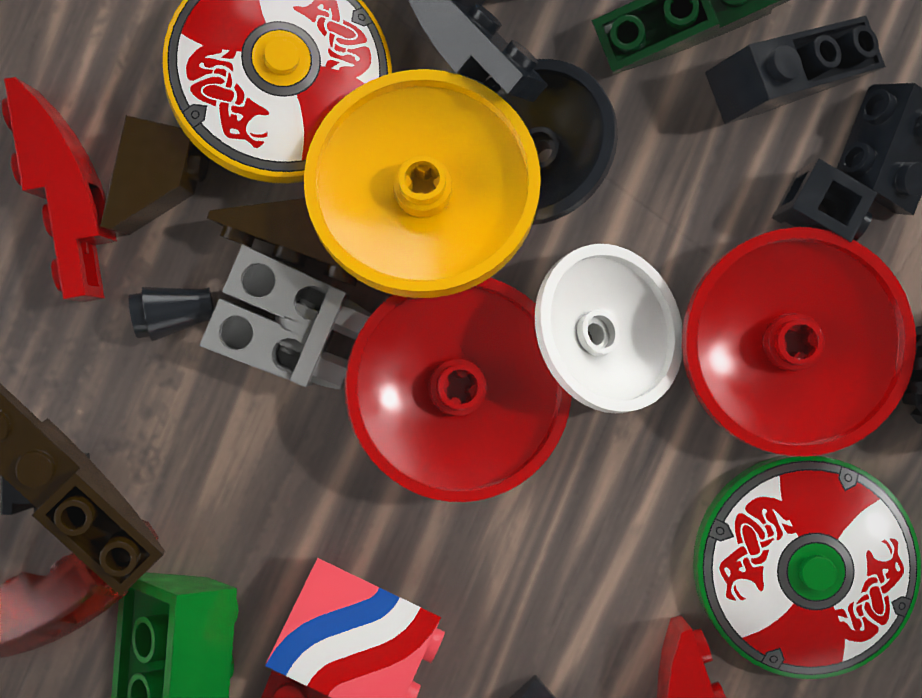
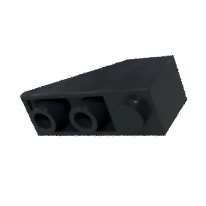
(793, 68)

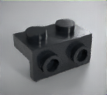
(887, 146)

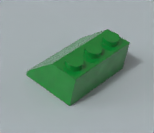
(175, 638)

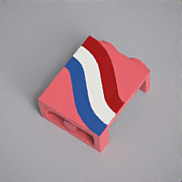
(354, 638)

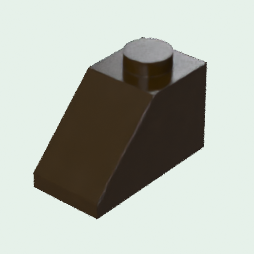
(151, 174)

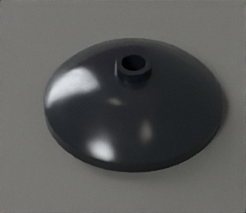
(579, 128)

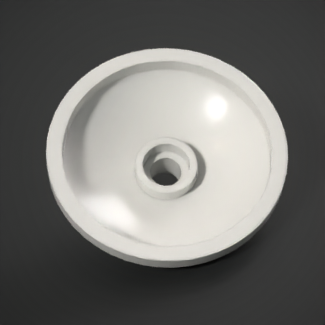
(630, 323)

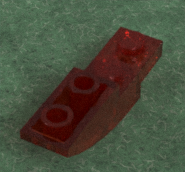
(48, 607)

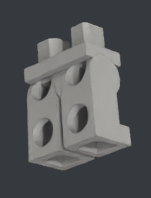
(304, 322)

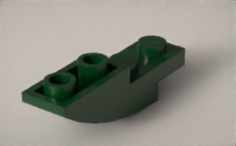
(660, 28)

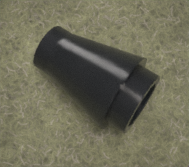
(168, 310)

